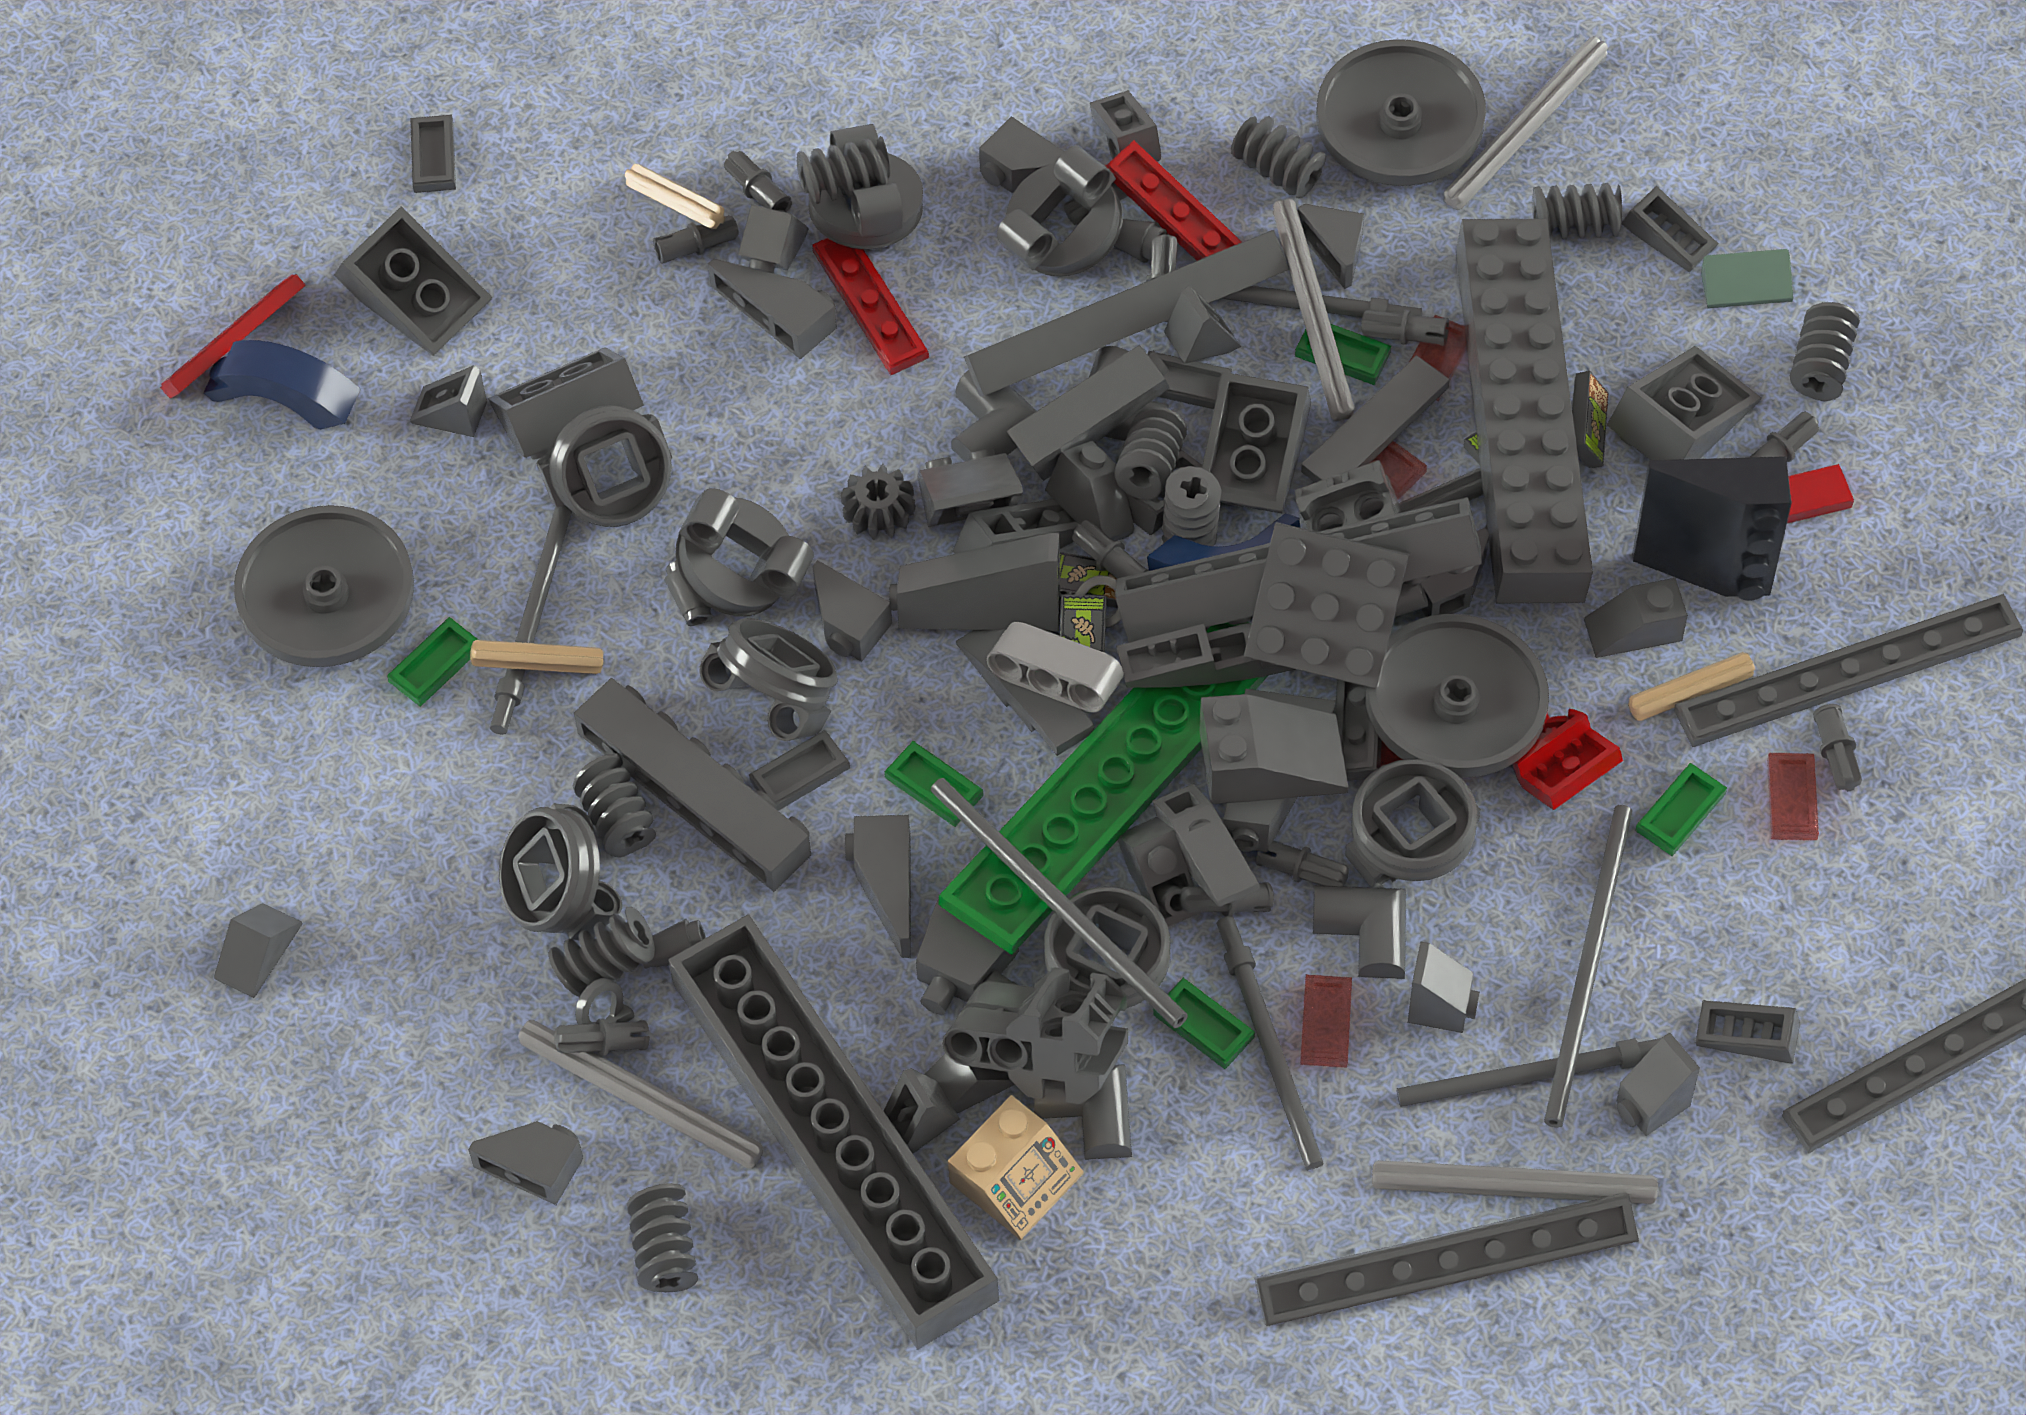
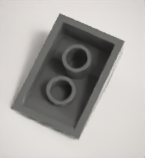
(412, 282)
(1681, 408)
(1256, 440)
(967, 486)
(1269, 750)

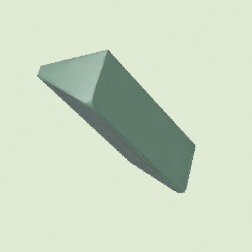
(1747, 278)

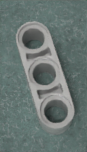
(1055, 666)

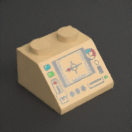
(1014, 1167)

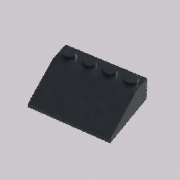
(1715, 522)

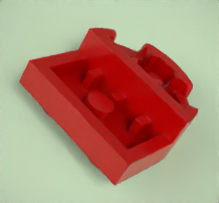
(1565, 759)

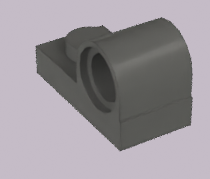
(1125, 121)

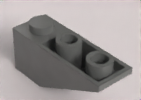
(1206, 845)

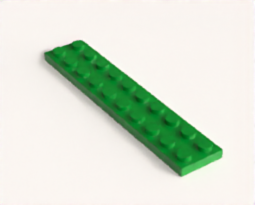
(1085, 807)

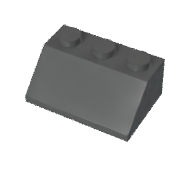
(544, 405)

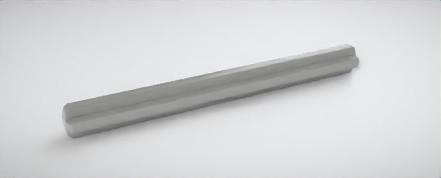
(1525, 123)
(1313, 310)
(645, 1096)
(1512, 1181)

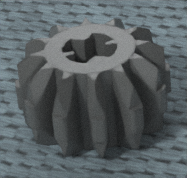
(878, 501)

